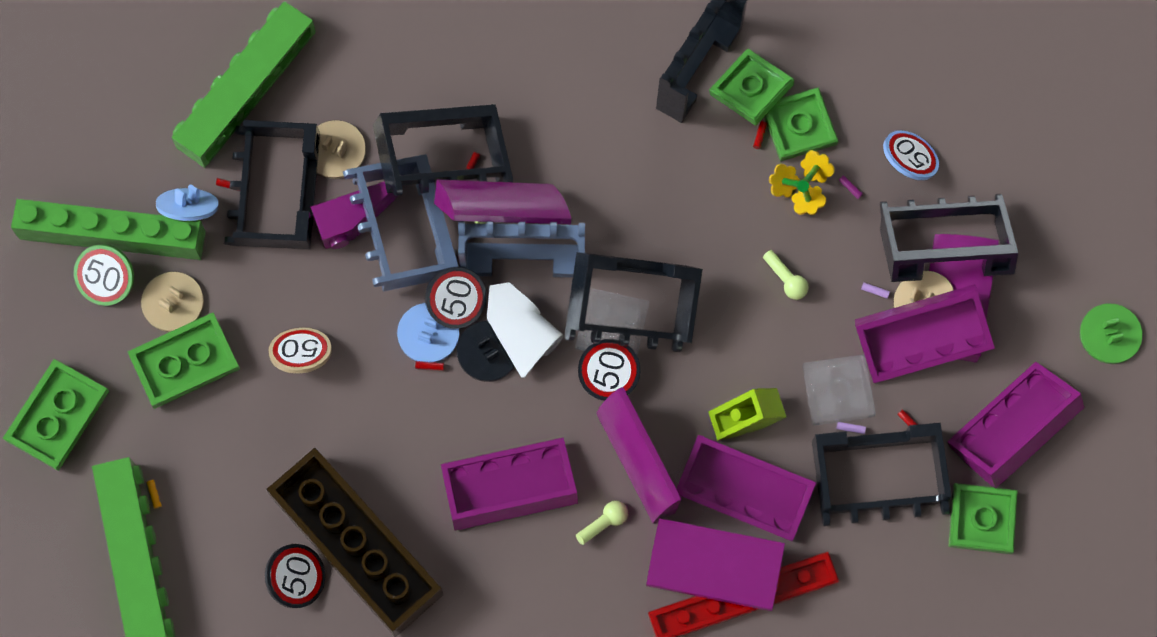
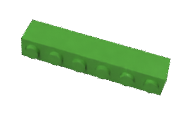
(243, 84)
(120, 229)
(131, 550)

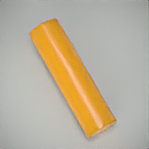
(153, 493)

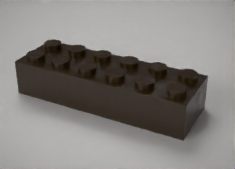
(355, 542)

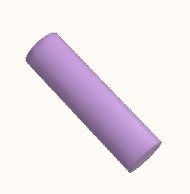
(875, 290)
(851, 427)

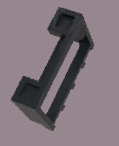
(718, 27)
(468, 117)
(304, 217)
(910, 264)
(580, 290)
(914, 434)

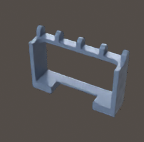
(444, 249)
(479, 256)

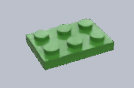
(183, 360)
(56, 414)

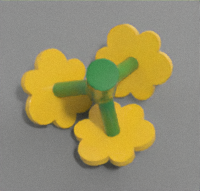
(807, 198)

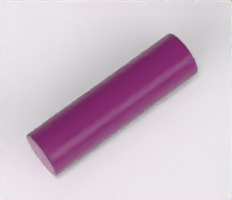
(846, 183)

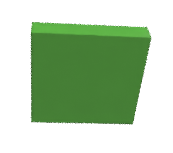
(751, 87)
(800, 124)
(983, 518)

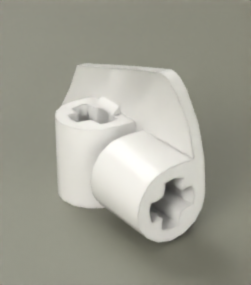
(520, 327)

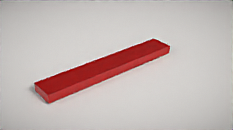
(701, 612)

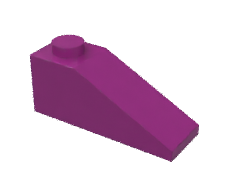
(339, 218)

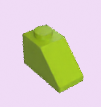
(747, 413)

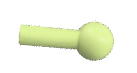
(795, 286)
(614, 514)

